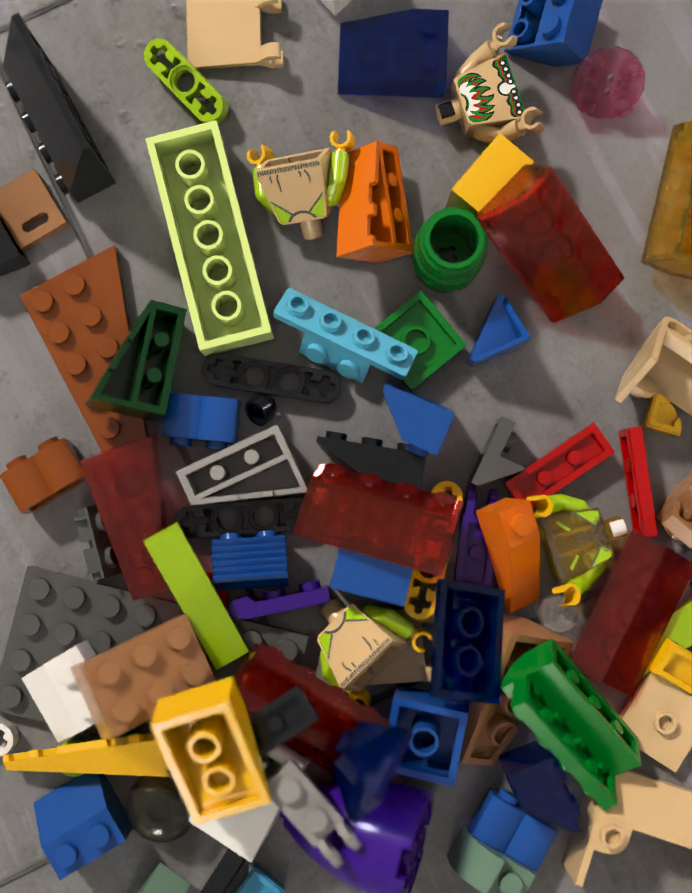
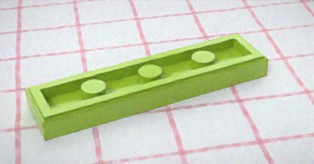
(196, 595)

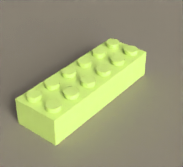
(209, 238)

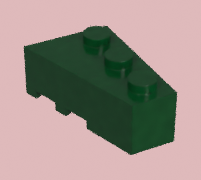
(144, 365)

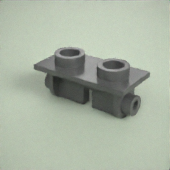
(101, 557)

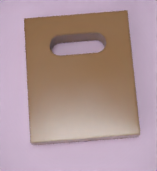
(24, 203)

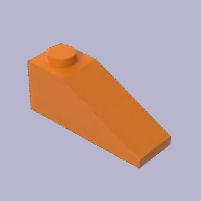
(513, 549)

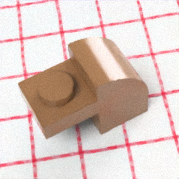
(676, 512)

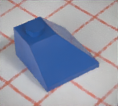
(418, 420)

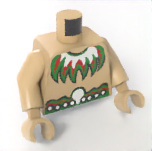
(487, 96)

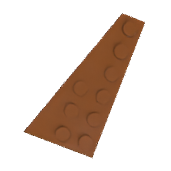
(83, 326)

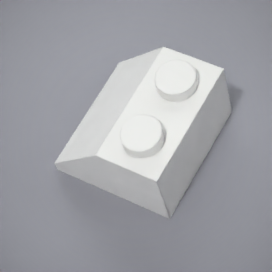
(58, 693)

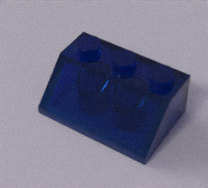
(467, 643)

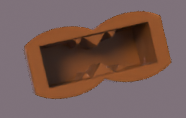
(44, 475)

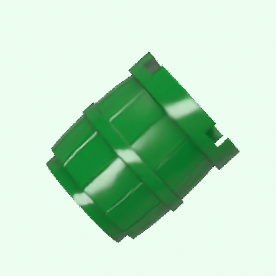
(452, 230)

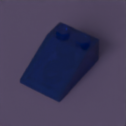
(395, 54)

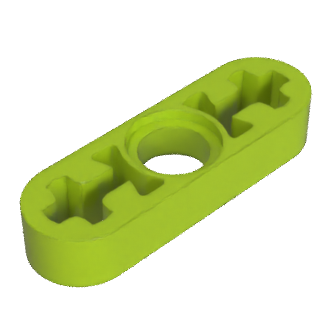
(171, 81)

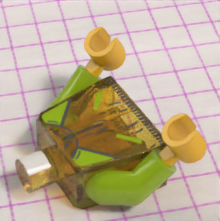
(575, 542)

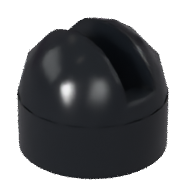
(261, 409)

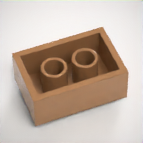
(130, 677)

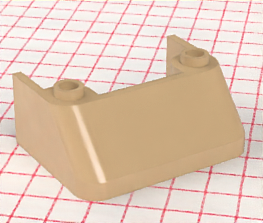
(662, 366)
(641, 806)

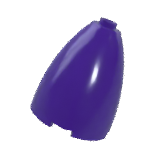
(390, 839)

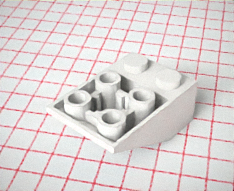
(248, 829)

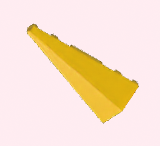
(118, 756)

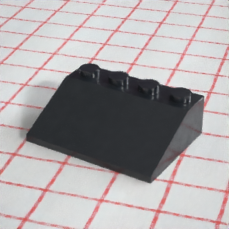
(52, 115)

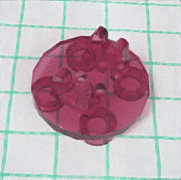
(624, 86)

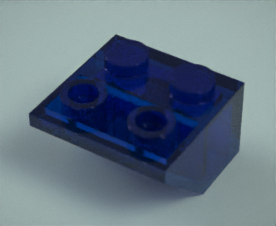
(538, 785)

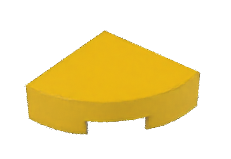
(662, 416)

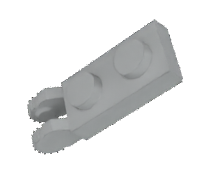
(310, 810)

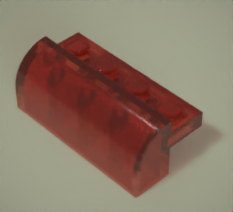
(268, 675)

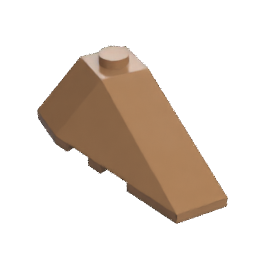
(494, 725)

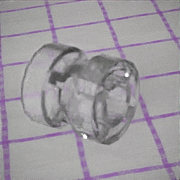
(548, 610)

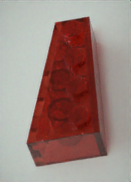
(132, 507)

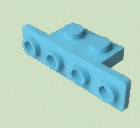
(341, 340)

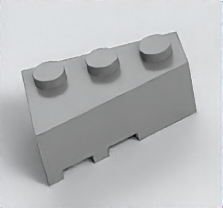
(245, 470)

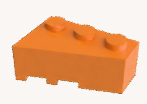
(374, 207)

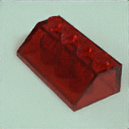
(549, 243)
(379, 518)
(630, 613)

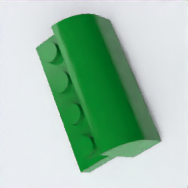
(572, 720)

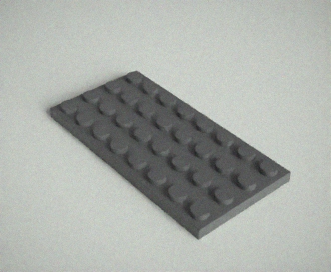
(64, 610)

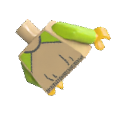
(302, 185)
(362, 644)

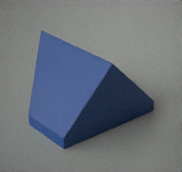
(499, 334)

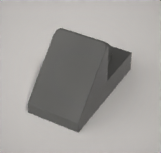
(490, 463)

